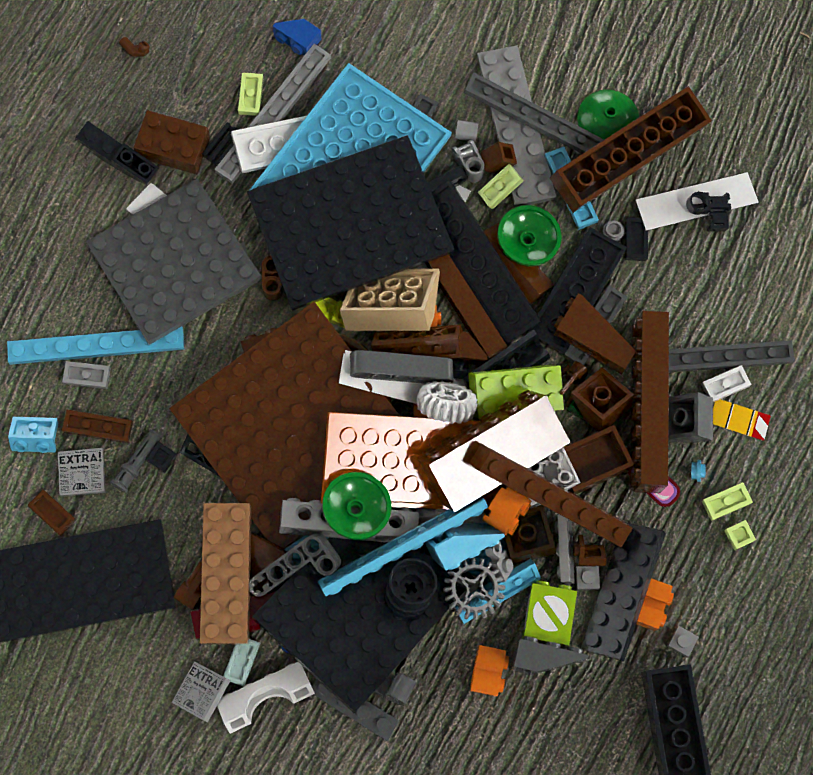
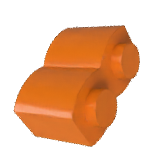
(488, 671)

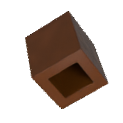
(498, 157)

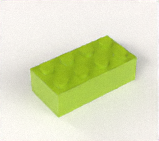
(504, 385)

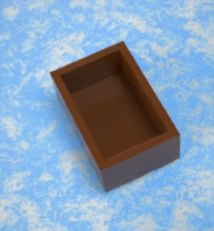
(172, 142)
(598, 458)

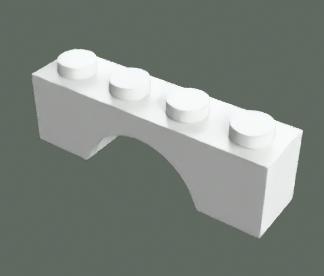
(238, 706)

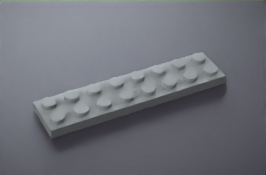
(506, 70)

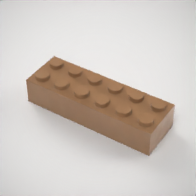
(225, 573)

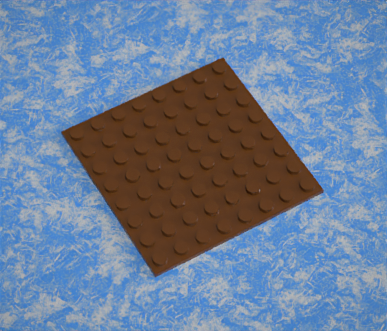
(268, 415)

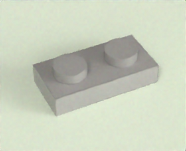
(86, 375)

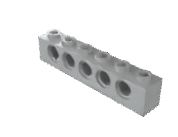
(292, 524)

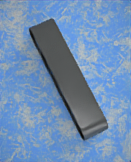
(400, 367)

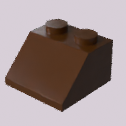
(602, 399)

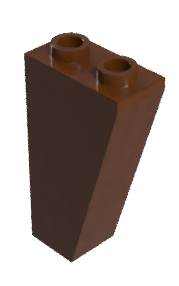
(593, 335)

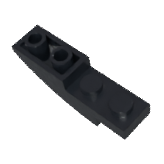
(116, 154)

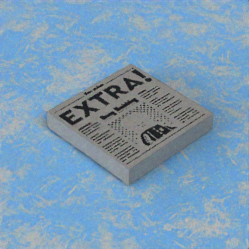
(81, 472)
(201, 691)

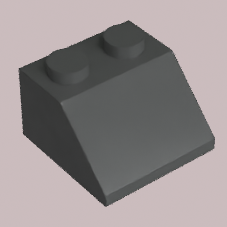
(690, 418)

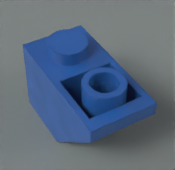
(297, 34)

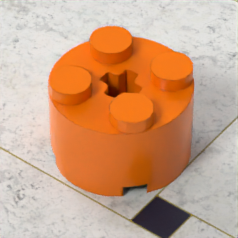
(506, 510)

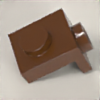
(589, 554)

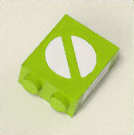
(550, 613)

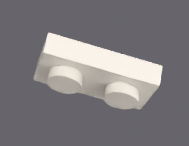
(726, 383)

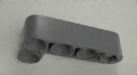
(289, 566)
(396, 688)

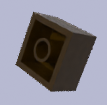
(531, 538)

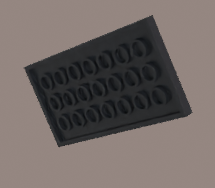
(84, 580)

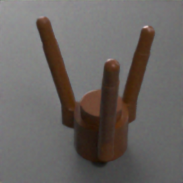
(575, 375)

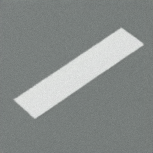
(671, 206)
(400, 390)

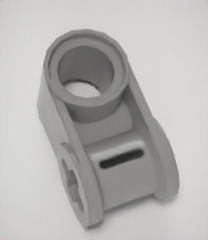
(468, 157)

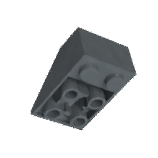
(537, 658)

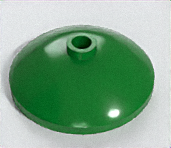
(594, 116)
(534, 225)
(363, 493)

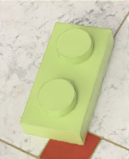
(250, 94)
(500, 186)
(727, 501)

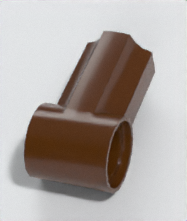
(190, 590)

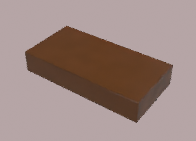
(51, 512)

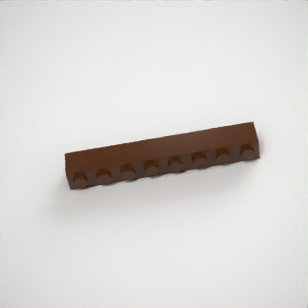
(550, 495)

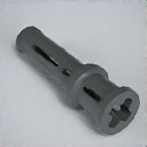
(130, 470)

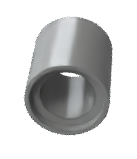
(466, 130)

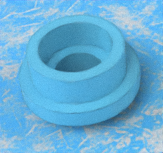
(698, 471)

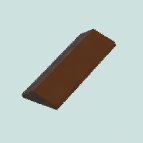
(529, 278)

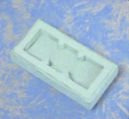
(241, 662)

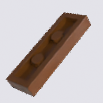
(97, 426)

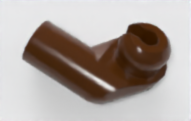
(139, 50)

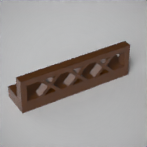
(435, 345)

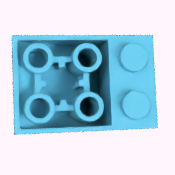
(462, 543)

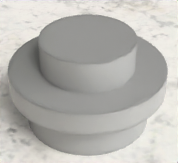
(613, 230)

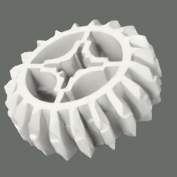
(446, 402)

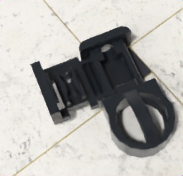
(718, 209)

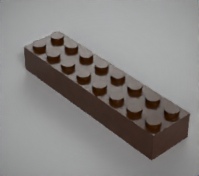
(630, 149)
(651, 402)

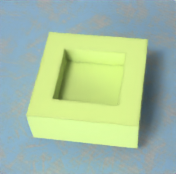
(740, 535)

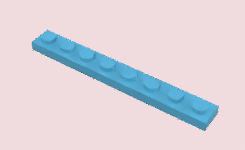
(90, 346)
(397, 547)

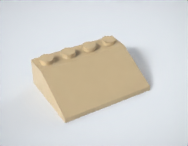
(393, 303)

